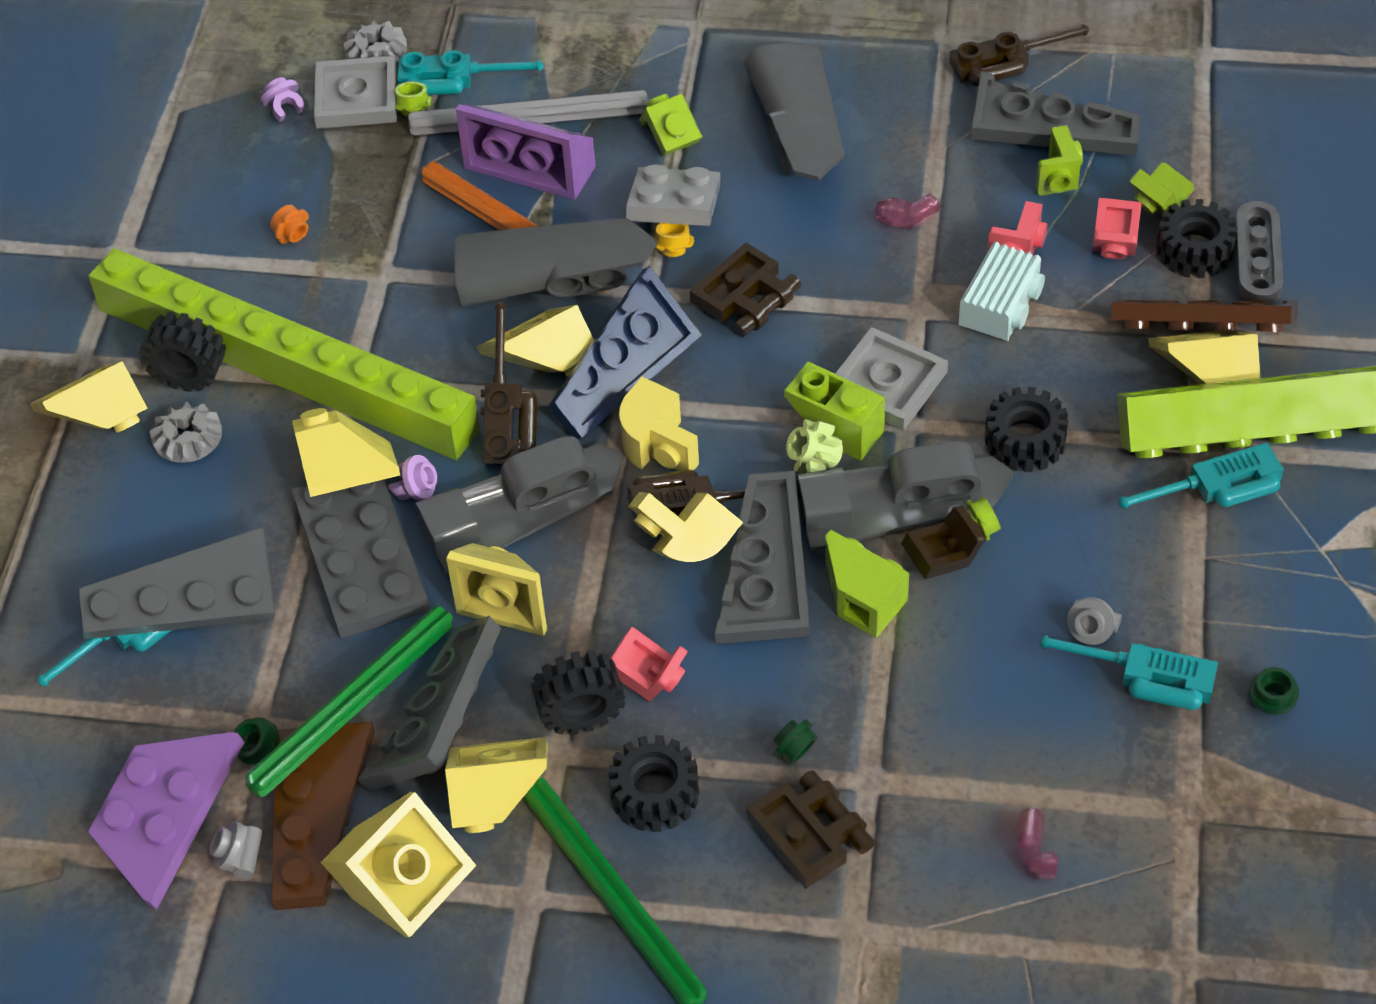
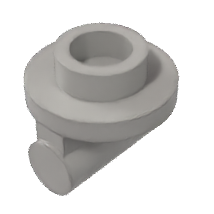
(1092, 620)
(236, 849)

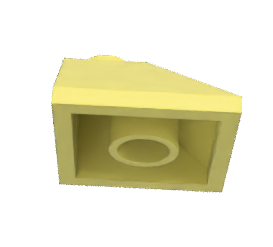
(546, 342)
(1212, 354)
(96, 400)
(341, 452)
(497, 586)
(491, 780)
(399, 864)

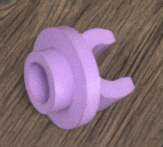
(280, 92)
(417, 479)

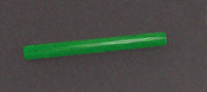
(347, 702)
(615, 895)

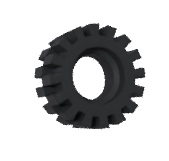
(1193, 255)
(182, 351)
(1026, 448)
(578, 692)
(654, 759)

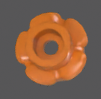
(289, 224)

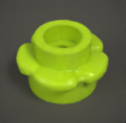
(411, 97)
(984, 516)

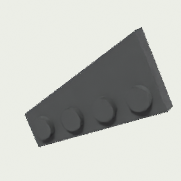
(1026, 118)
(767, 572)
(191, 590)
(435, 709)

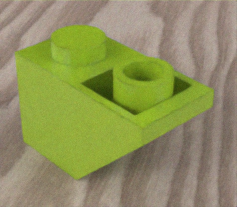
(840, 402)
(864, 585)

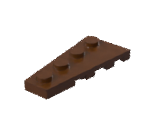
(1222, 316)
(312, 815)

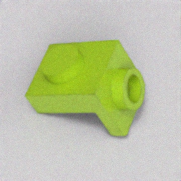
(670, 123)
(1062, 168)
(1161, 188)

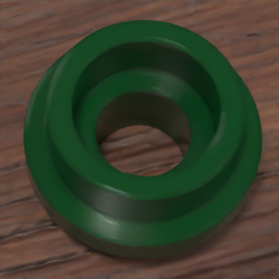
(1278, 681)
(253, 731)
(794, 741)

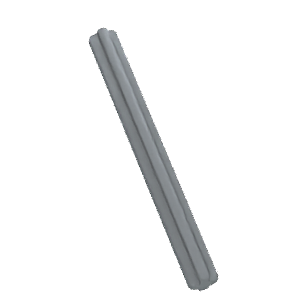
(541, 111)

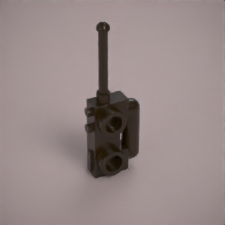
(1002, 56)
(498, 408)
(677, 489)

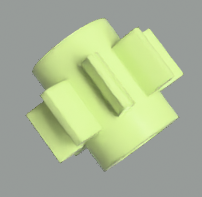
(814, 447)

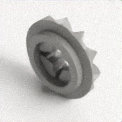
(392, 41)
(189, 445)

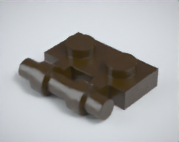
(736, 281)
(800, 837)

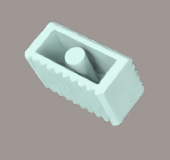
(1001, 291)

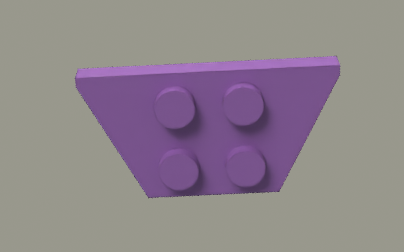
(161, 806)

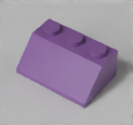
(524, 151)

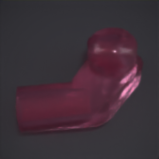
(904, 213)
(1030, 844)

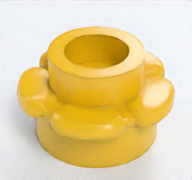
(673, 239)

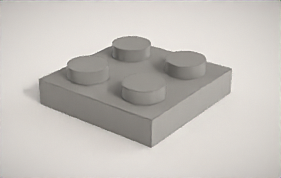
(355, 92)
(673, 195)
(895, 371)

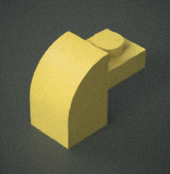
(651, 428)
(694, 534)

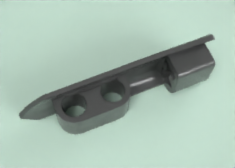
(797, 107)
(558, 258)
(908, 492)
(526, 496)

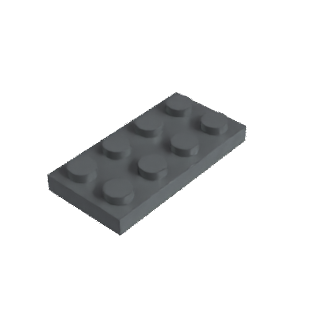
(361, 556)

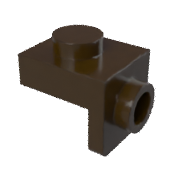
(944, 545)

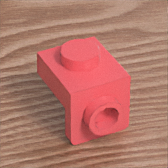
(1116, 228)
(1029, 232)
(646, 665)

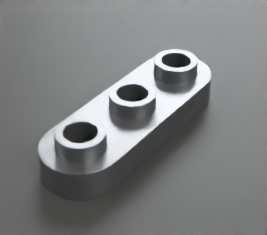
(1258, 252)

